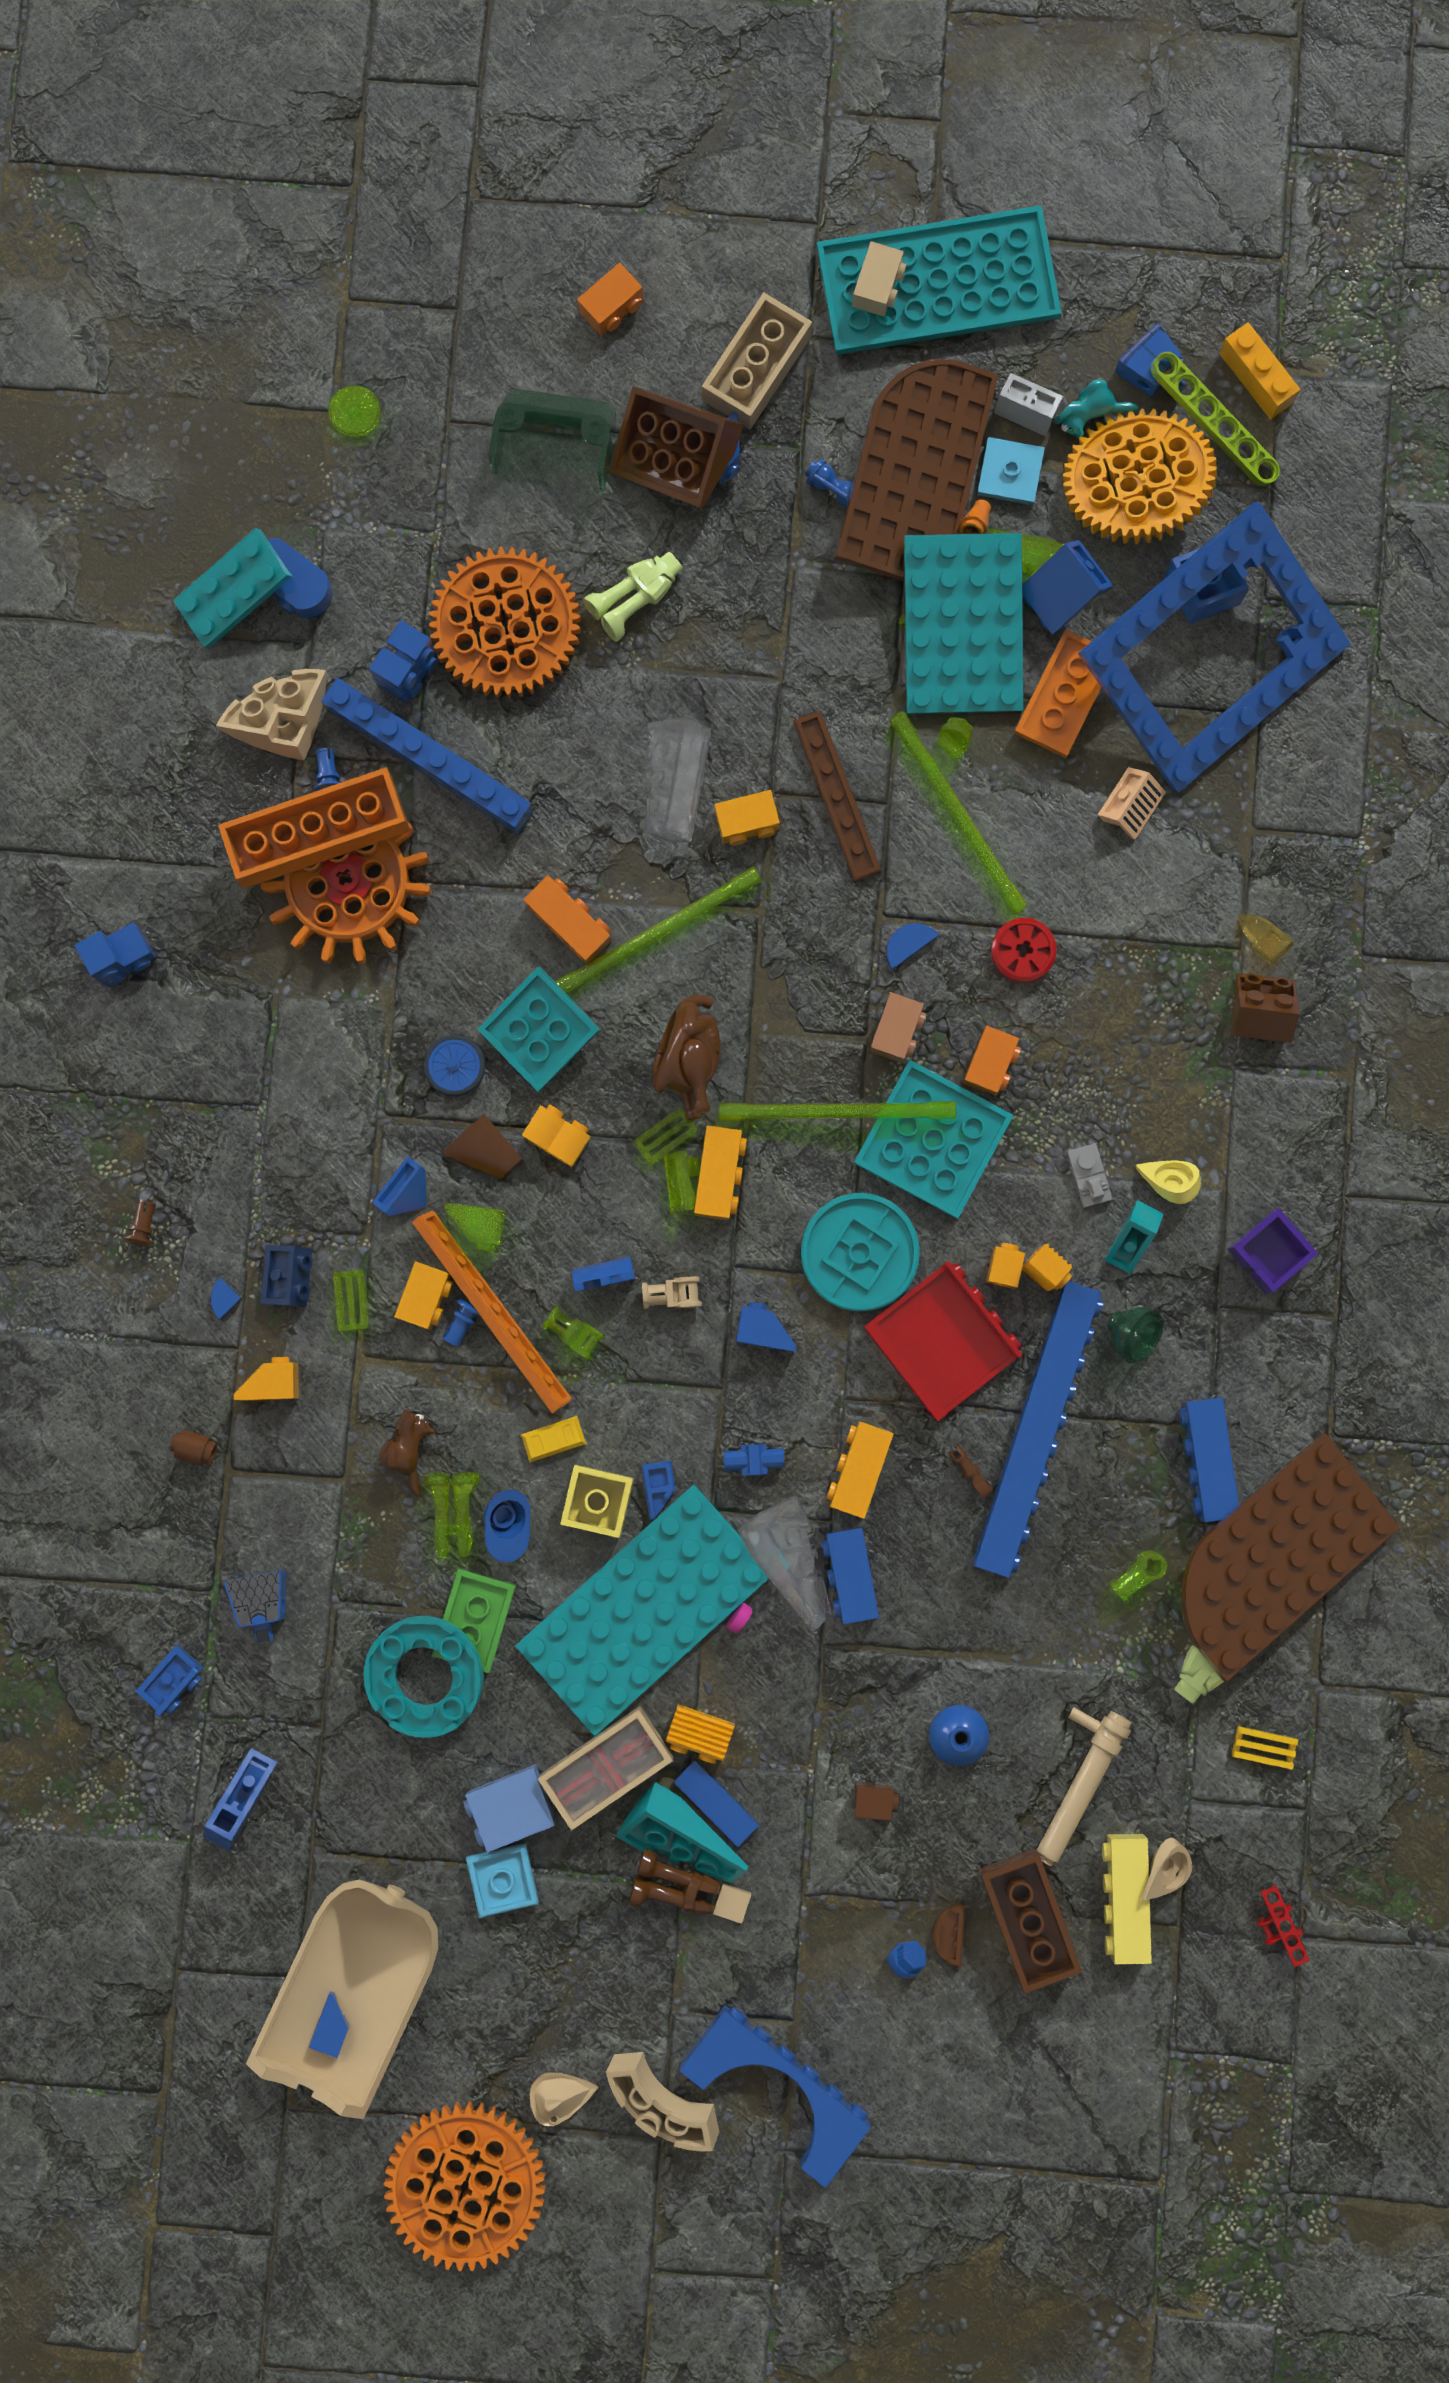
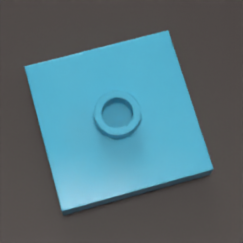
(1010, 471)
(502, 1880)

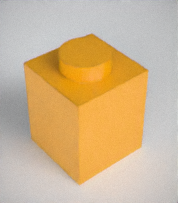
(1005, 1266)

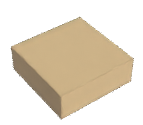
(732, 1903)

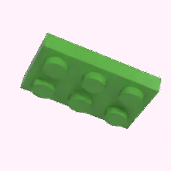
(480, 1610)

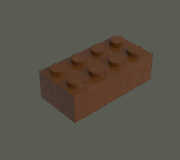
(1030, 1920)

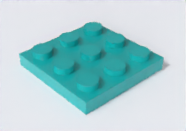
(539, 1029)

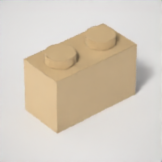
(878, 278)

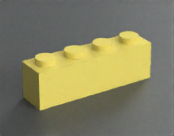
(1127, 1911)

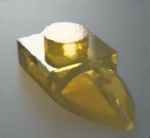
(1265, 937)

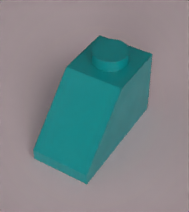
(1134, 1236)

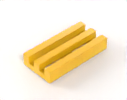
(1290, 1753)

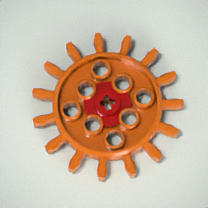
(371, 918)

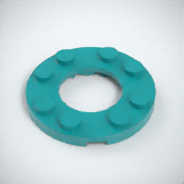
(389, 1700)

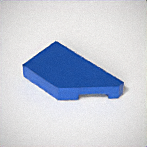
(658, 1485)
(330, 2029)

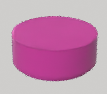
(739, 1618)

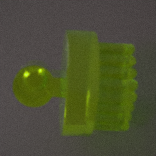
(955, 736)

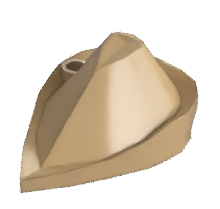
(1168, 1869)
(558, 2096)

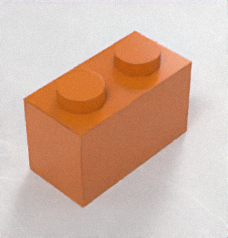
(611, 299)
(991, 1061)

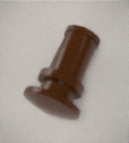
(141, 1225)

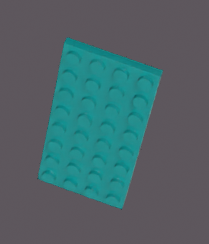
(956, 280)
(643, 1610)

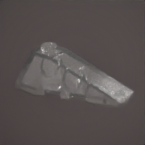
(783, 1551)

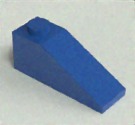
(239, 1800)

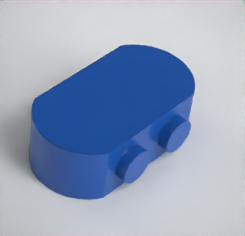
(308, 590)

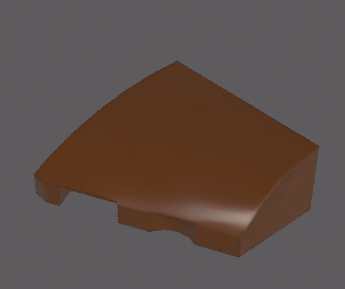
(484, 1149)

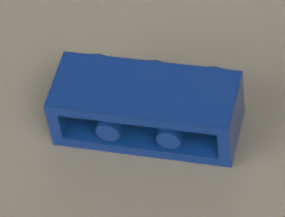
(850, 1575)

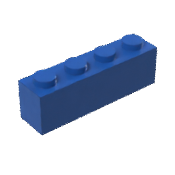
(1210, 1458)

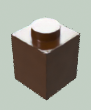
(875, 1801)

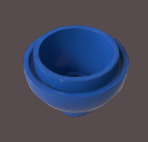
(949, 1723)

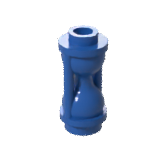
(823, 477)

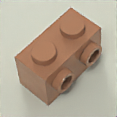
(897, 1027)

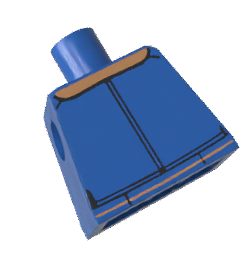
(1137, 361)

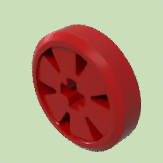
(1033, 965)

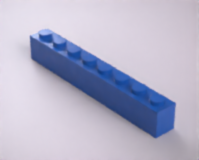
(427, 756)

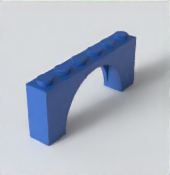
(735, 2043)

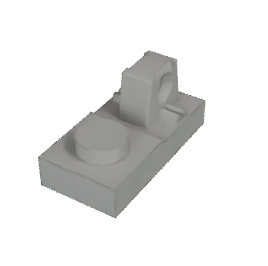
(1089, 1175)

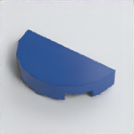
(908, 941)

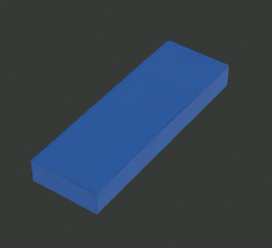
(716, 1803)

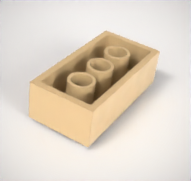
(757, 360)

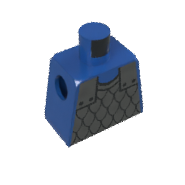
(258, 1601)

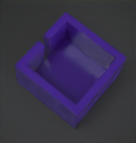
(1272, 1251)

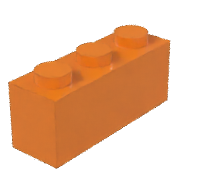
(568, 919)

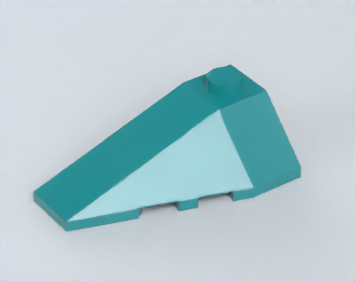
(671, 1827)

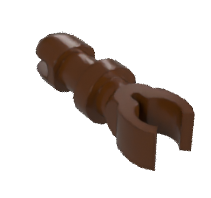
(971, 1472)

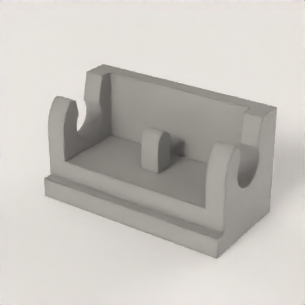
(1028, 404)

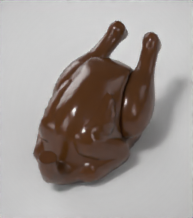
(688, 1054)

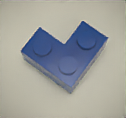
(115, 955)

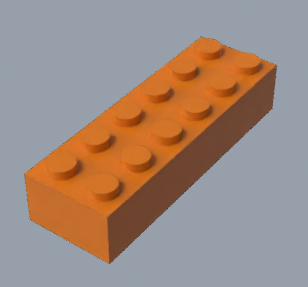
(314, 828)

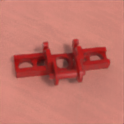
(1283, 1936)

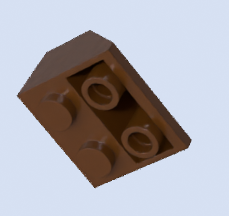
(1264, 1007)

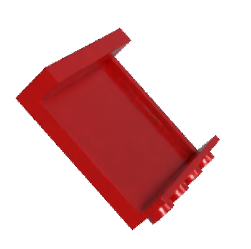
(943, 1340)

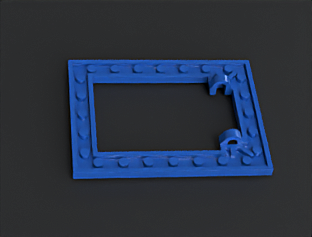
(1242, 544)

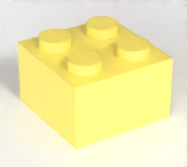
(597, 1501)

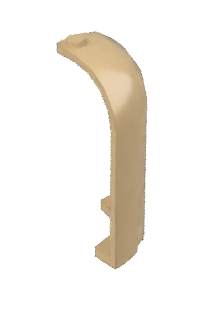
(376, 1959)

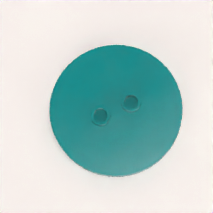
(860, 1252)

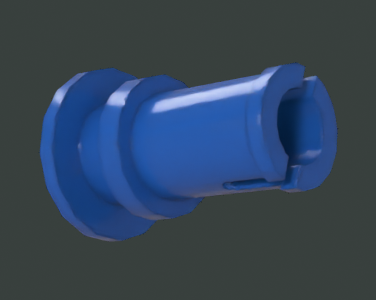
(327, 772)
(463, 1319)

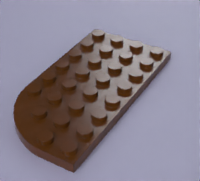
(915, 462)
(1279, 1555)

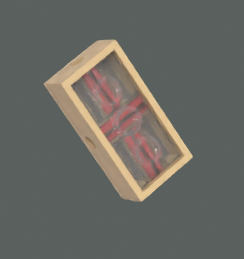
(605, 1768)

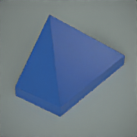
(404, 1190)

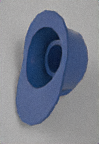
(507, 1525)

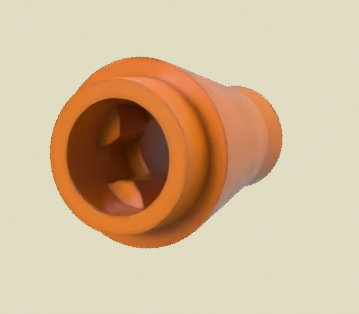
(976, 519)

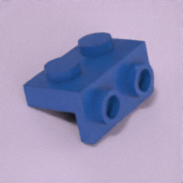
(170, 1681)

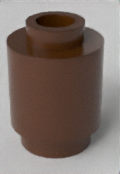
(193, 1448)

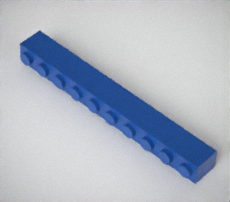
(1036, 1429)

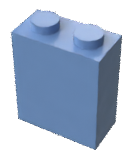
(509, 1809)

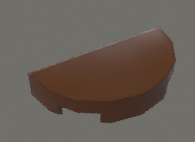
(949, 1934)

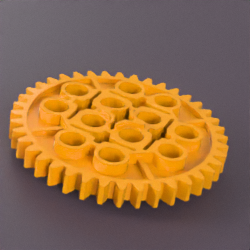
(1133, 457)

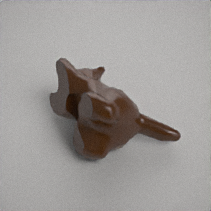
(402, 1452)

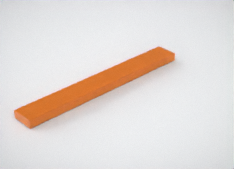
(492, 1311)

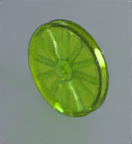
(354, 411)

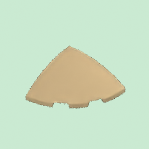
(279, 713)

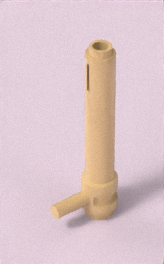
(1105, 1746)

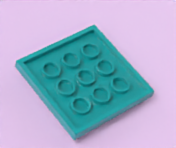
(934, 1157)

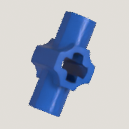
(753, 1459)

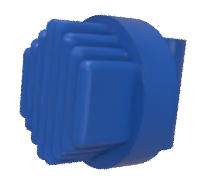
(907, 1959)

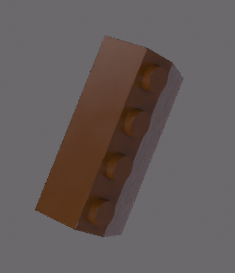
(673, 446)

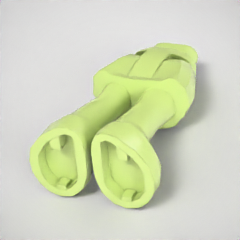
(651, 581)
(1198, 1676)

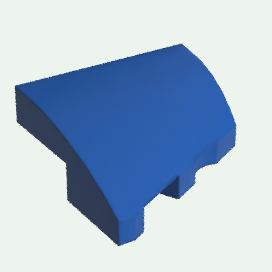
(603, 1274)

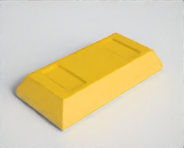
(553, 1439)

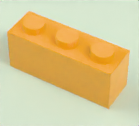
(1259, 370)
(719, 1173)
(859, 1469)

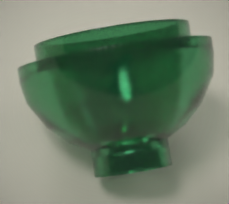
(1135, 1332)

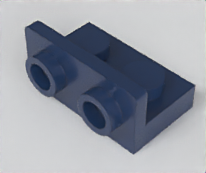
(286, 1275)

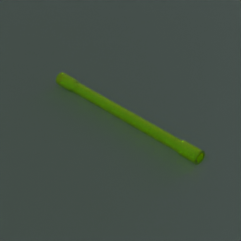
(735, 886)
(1006, 888)
(929, 1110)

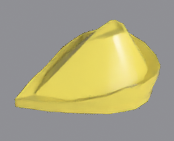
(1173, 1180)

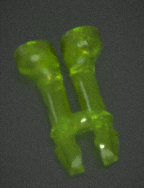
(462, 1485)

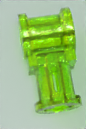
(575, 1334)
(1137, 1575)

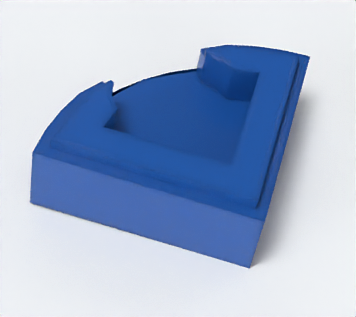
(223, 1298)

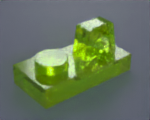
(678, 1172)

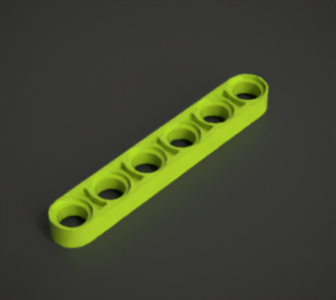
(1211, 423)

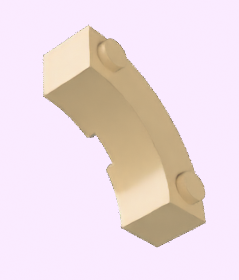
(657, 2109)

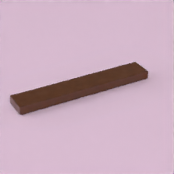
(837, 796)

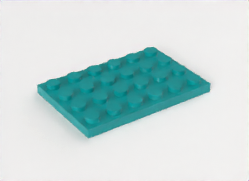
(963, 623)

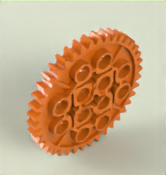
(532, 581)
(415, 2206)

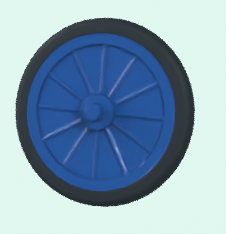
(454, 1065)

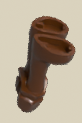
(645, 1889)

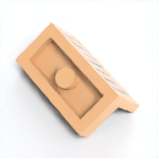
(1132, 801)

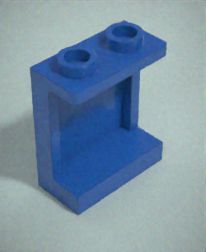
(1064, 586)

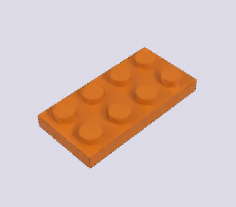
(1060, 698)

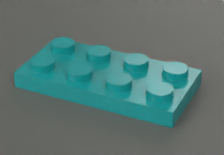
(232, 588)

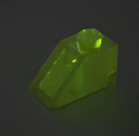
(479, 1224)

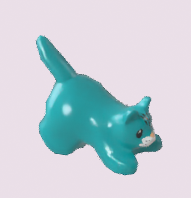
(1093, 402)

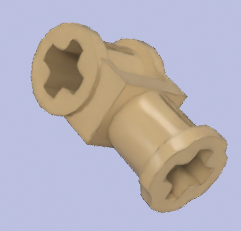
(674, 1293)

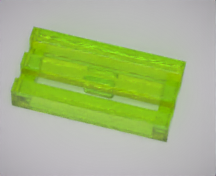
(645, 1150)
(350, 1300)

